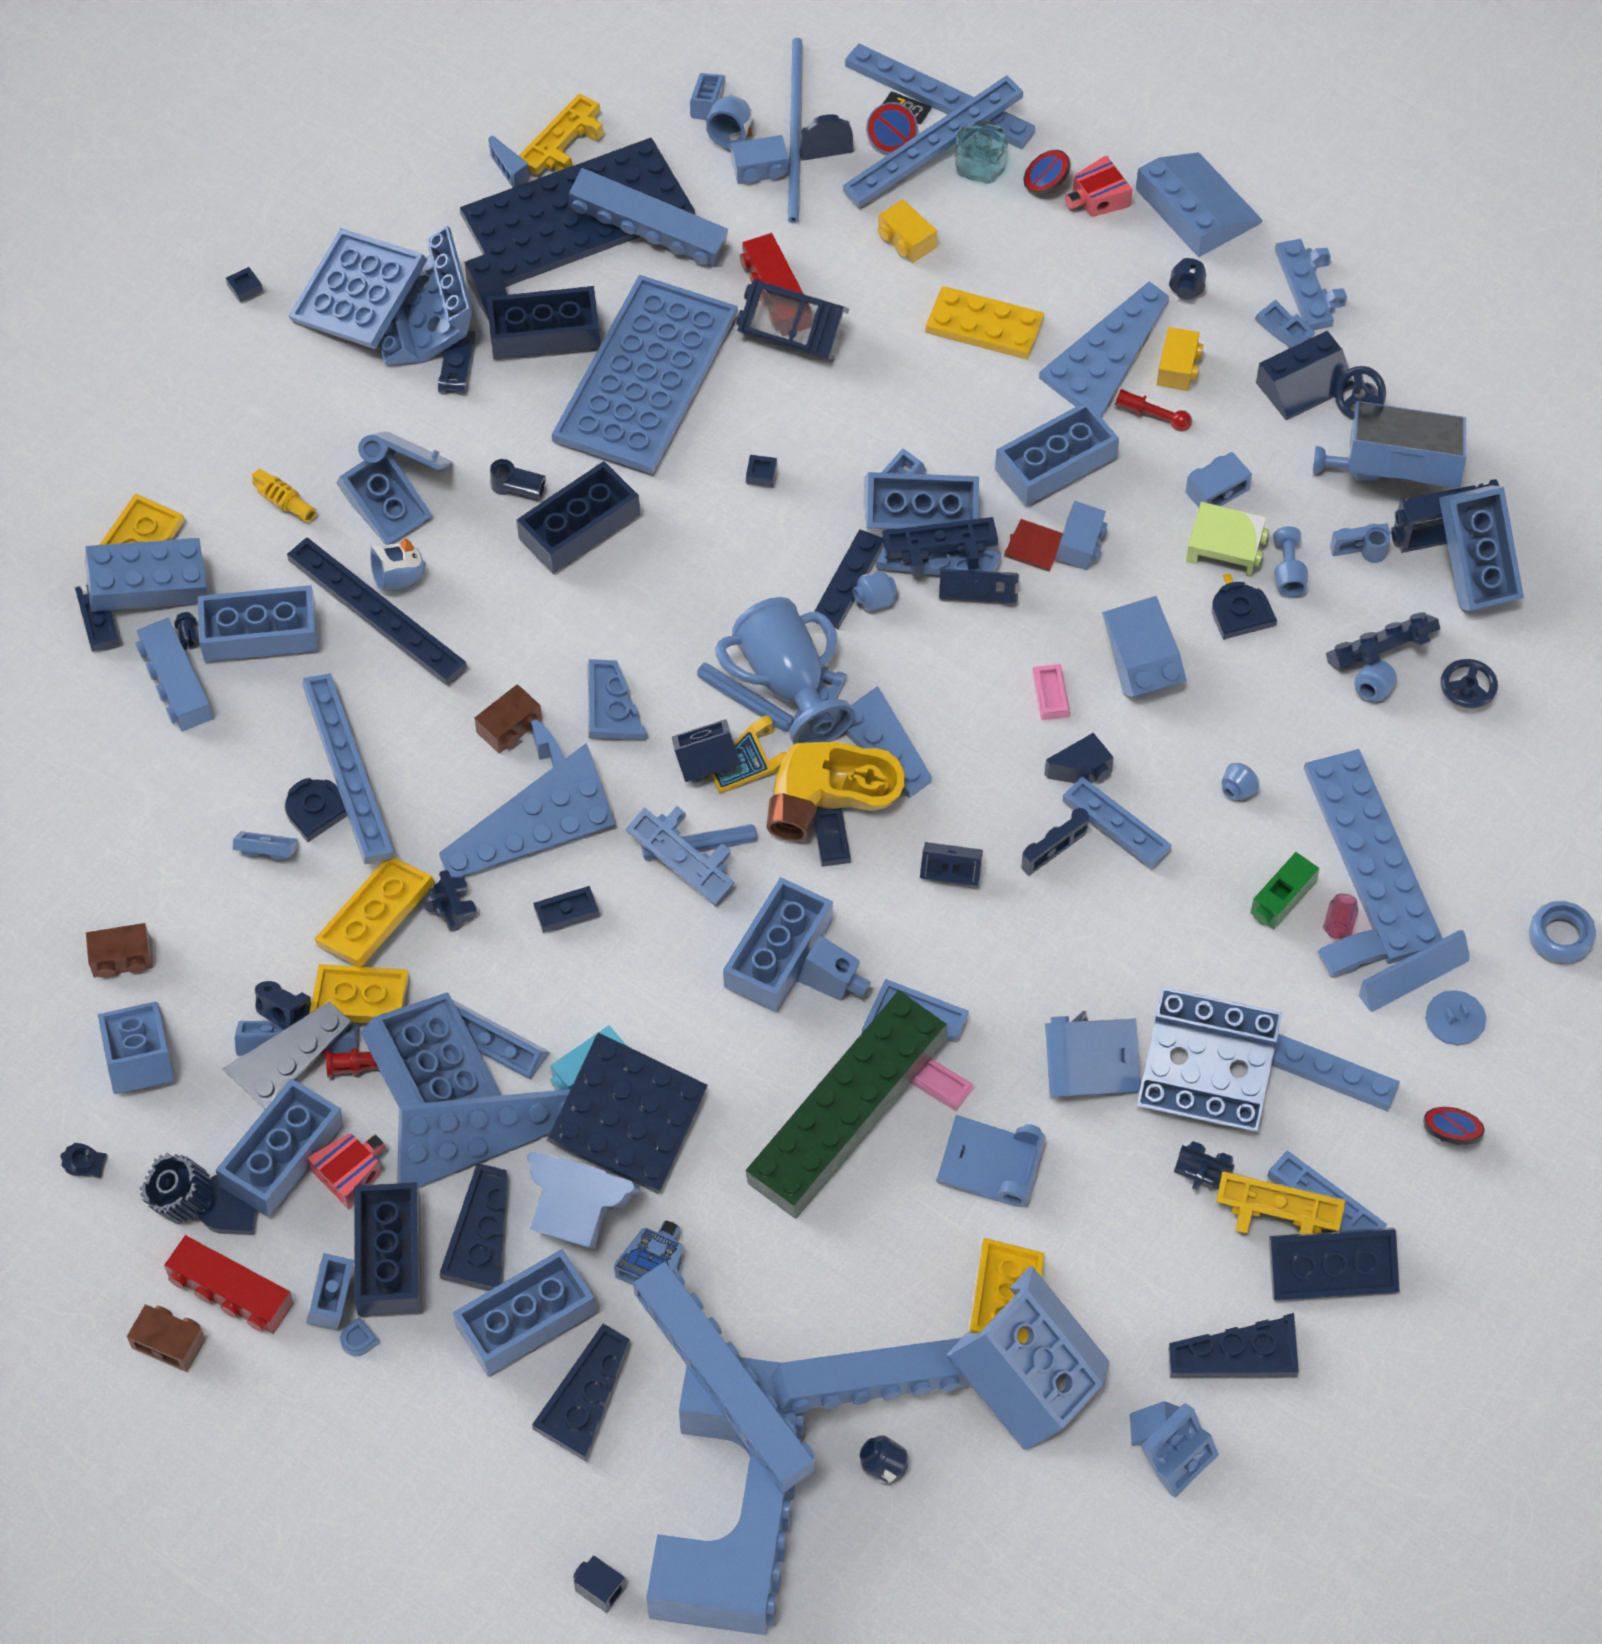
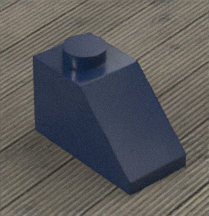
(484, 279)
(1082, 759)

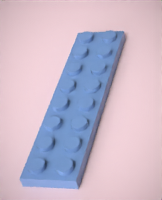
(1373, 854)

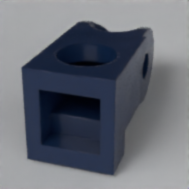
(280, 1005)

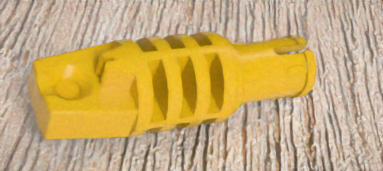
(282, 495)

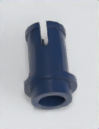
(186, 623)

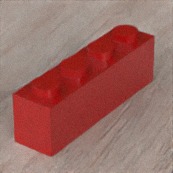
(767, 263)
(228, 1285)

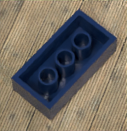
(543, 322)
(578, 517)
(387, 1249)

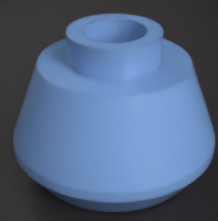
(1239, 782)

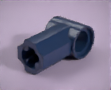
(508, 479)

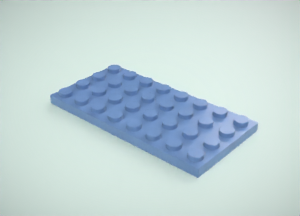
(645, 374)

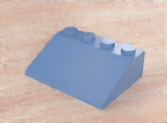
(1195, 201)
(428, 1053)

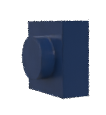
(244, 284)
(761, 470)

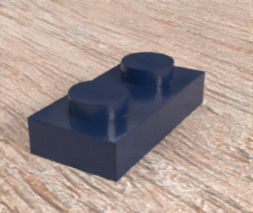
(566, 909)

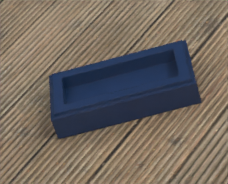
(831, 837)

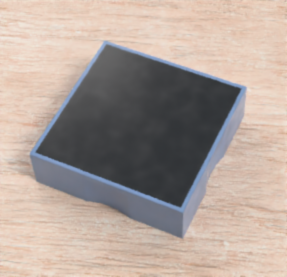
(1408, 444)

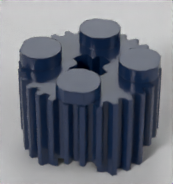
(177, 1188)

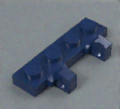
(917, 542)
(1373, 643)

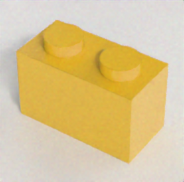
(907, 231)
(1178, 359)

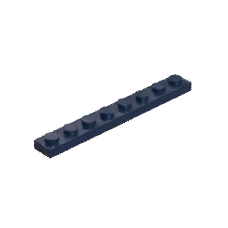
(377, 611)

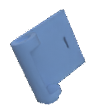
(375, 448)
(1092, 1056)
(993, 1162)

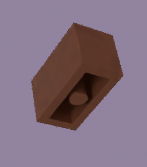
(508, 719)
(119, 950)
(166, 1337)

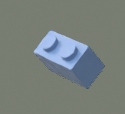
(759, 159)
(1219, 481)
(1081, 535)
(330, 1291)

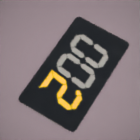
(919, 109)

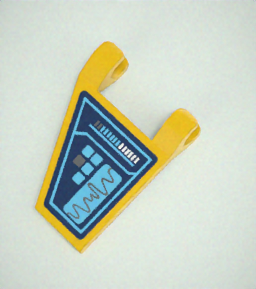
(751, 757)

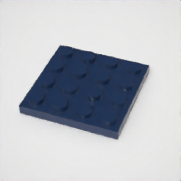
(627, 1113)

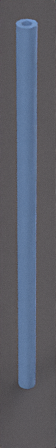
(795, 123)

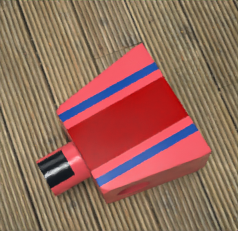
(1100, 189)
(347, 1165)

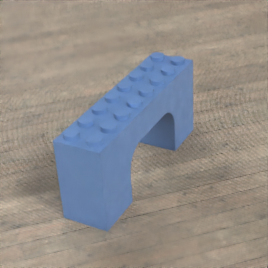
(734, 1577)

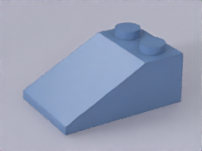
(384, 498)
(1143, 647)
(135, 1048)

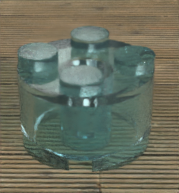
(981, 152)

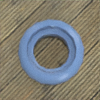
(1558, 952)

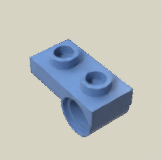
(1362, 540)

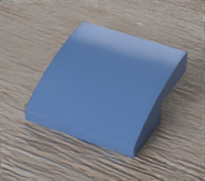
(1179, 1450)

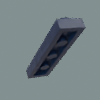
(856, 562)

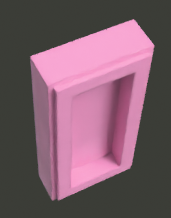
(1051, 692)
(943, 1084)

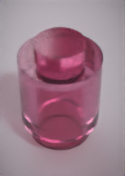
(1341, 916)

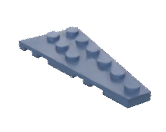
(1104, 355)
(547, 813)
(462, 1132)

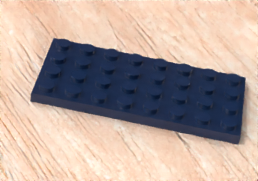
(536, 230)

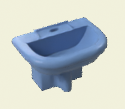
(575, 1198)

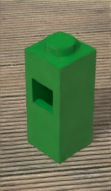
(1284, 890)

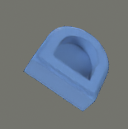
(358, 1338)

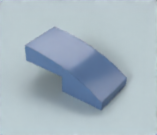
(1283, 326)
(546, 744)
(1350, 952)

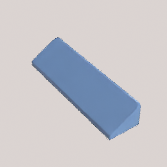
(1414, 971)
(254, 1033)
(502, 1043)

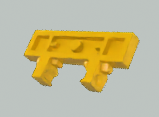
(573, 120)
(1256, 1196)

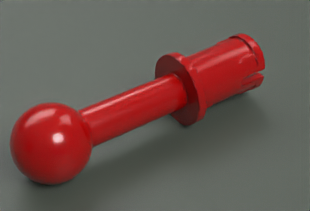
(1180, 420)

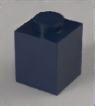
(599, 1583)

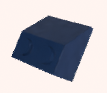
(706, 751)

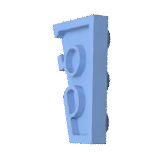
(609, 704)
(949, 1013)

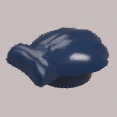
(82, 1160)

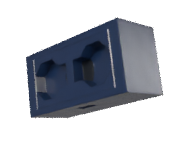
(951, 863)

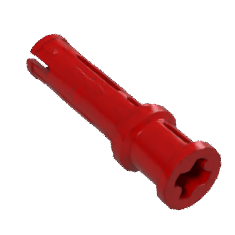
(349, 1062)

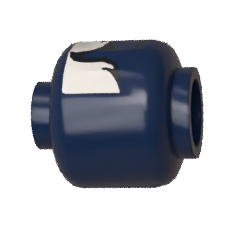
(883, 1459)

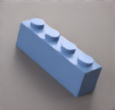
(174, 674)

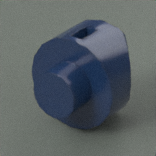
(1184, 282)

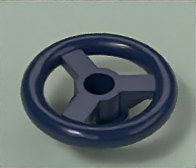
(1371, 393)
(1464, 695)

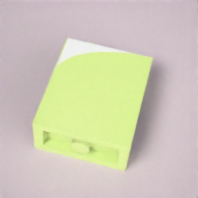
(1227, 536)

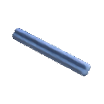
(744, 696)
(713, 839)

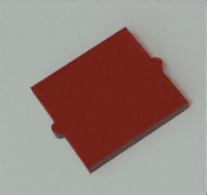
(1033, 545)

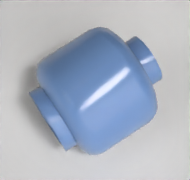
(875, 591)
(1375, 681)

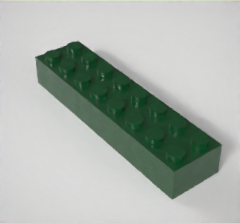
(846, 1104)

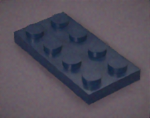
(1334, 1263)

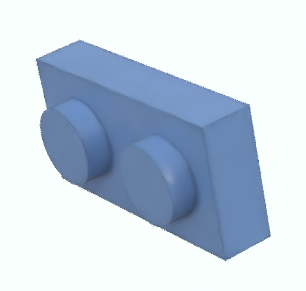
(254, 843)

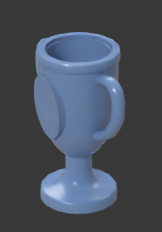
(788, 664)

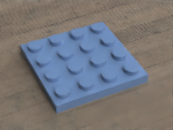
(358, 288)

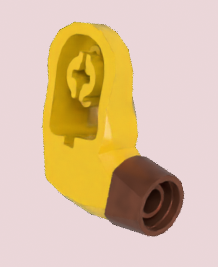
(832, 778)

